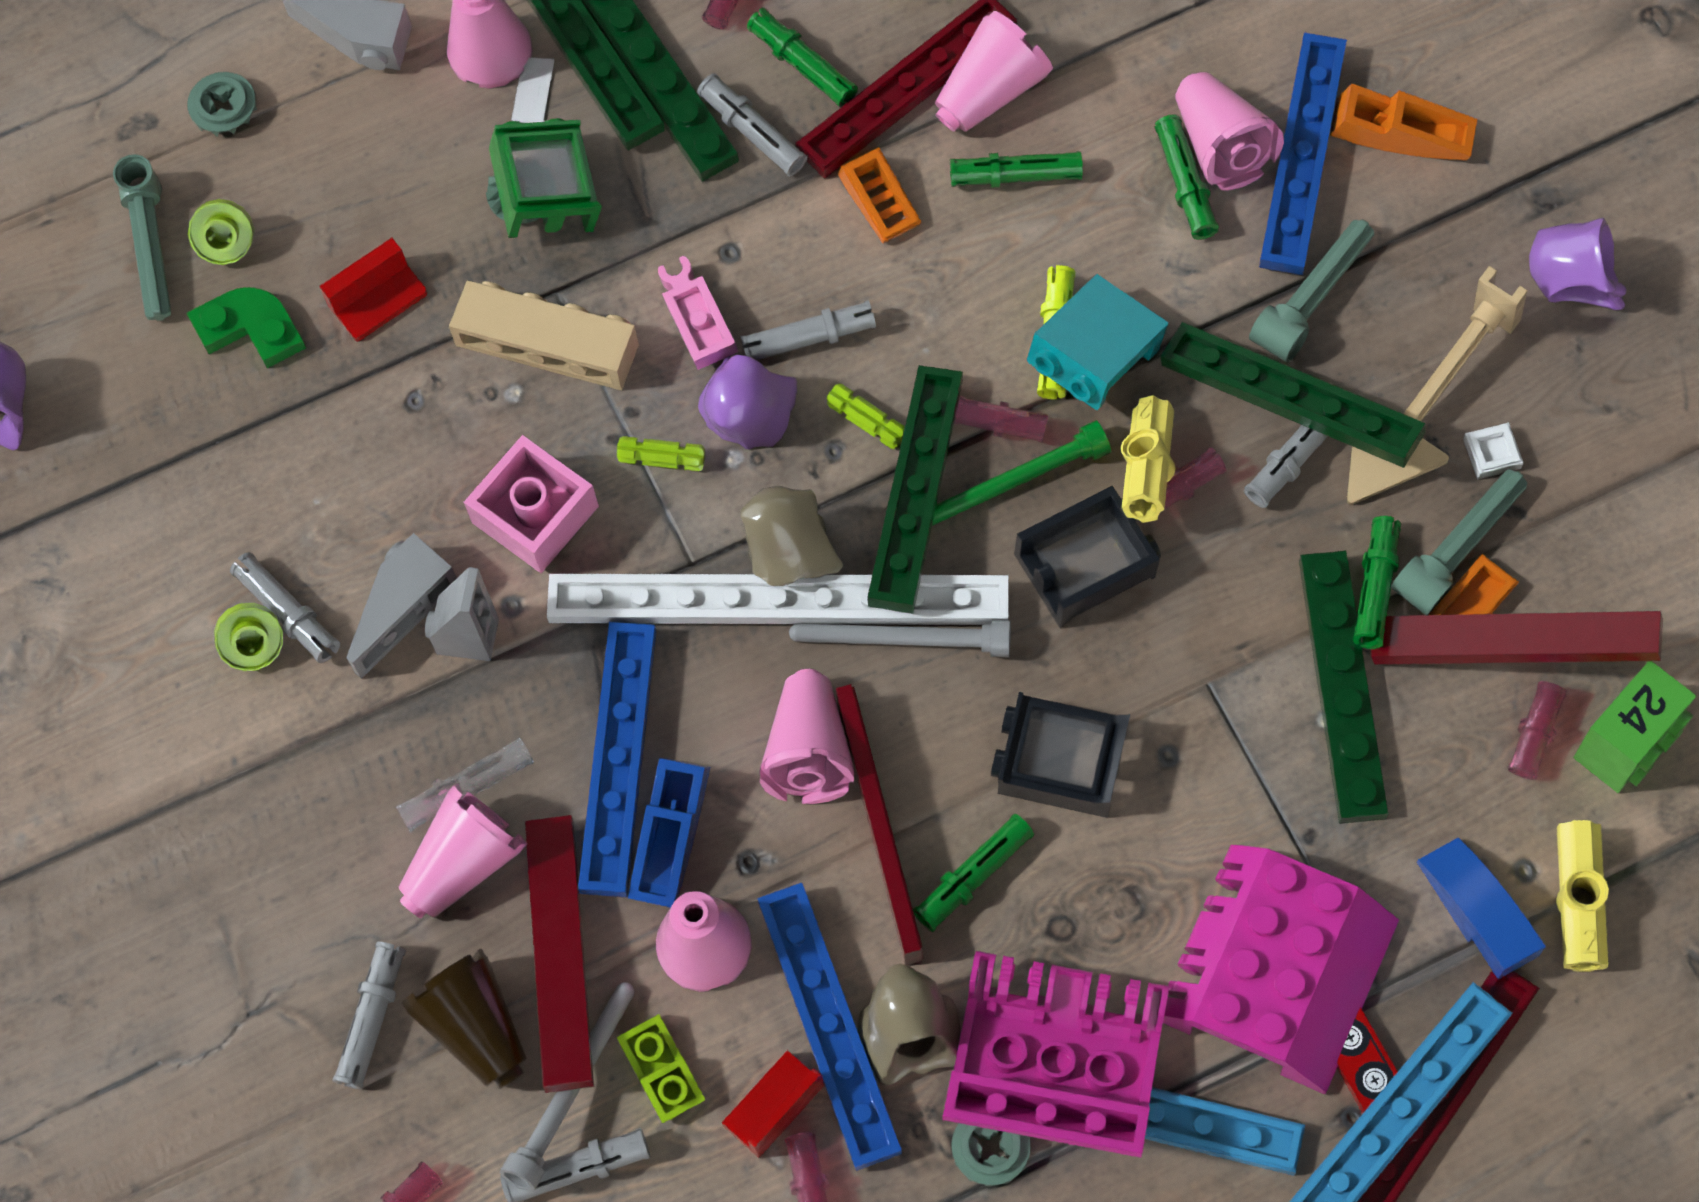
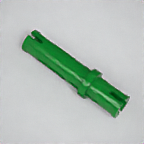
(789, 47)
(1009, 169)
(1191, 192)
(1379, 566)
(976, 869)

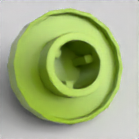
(221, 232)
(248, 636)

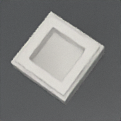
(1493, 451)

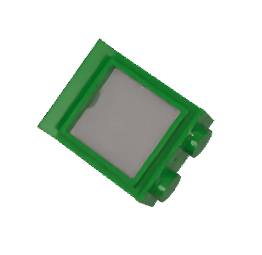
(543, 174)

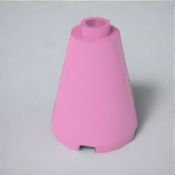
(487, 42)
(990, 73)
(1226, 132)
(807, 743)
(456, 854)
(703, 942)

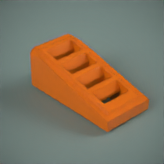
(877, 162)

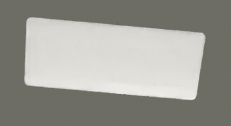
(533, 90)

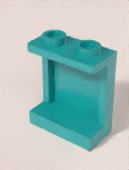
(1095, 340)

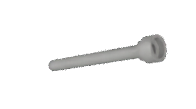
(991, 638)
(525, 1166)

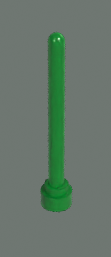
(1087, 444)

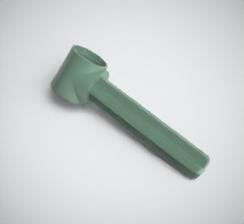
(141, 205)
(1285, 327)
(1428, 577)

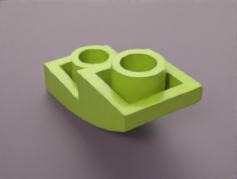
(660, 1068)

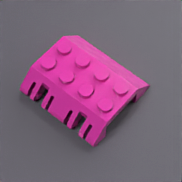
(1281, 963)
(1054, 1061)

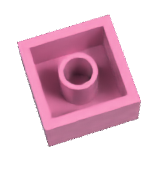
(531, 504)

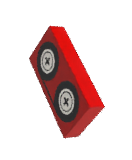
(1364, 1063)

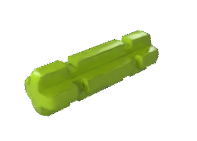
(865, 415)
(661, 453)

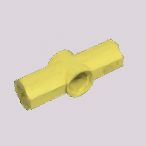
(1148, 459)
(1582, 924)

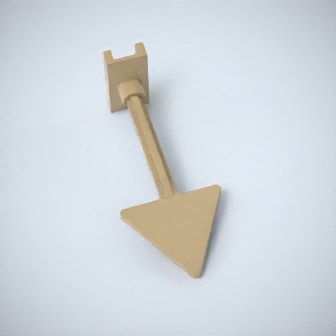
(1492, 308)

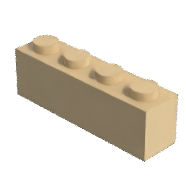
(544, 334)

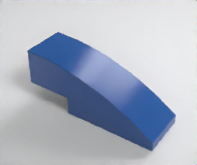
(668, 831)
(1481, 907)

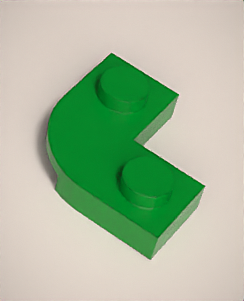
(247, 313)

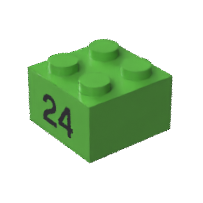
(1636, 728)

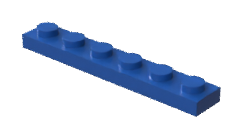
(1303, 154)
(617, 760)
(829, 1027)

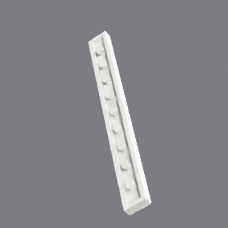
(753, 601)

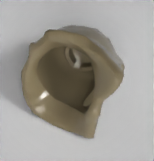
(787, 536)
(904, 1010)

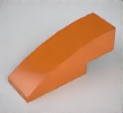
(1402, 124)

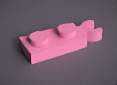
(697, 316)

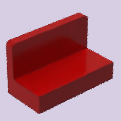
(373, 290)
(773, 1103)

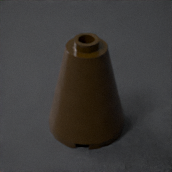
(471, 1019)

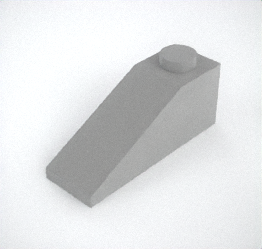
(364, 30)
(398, 600)
(463, 619)

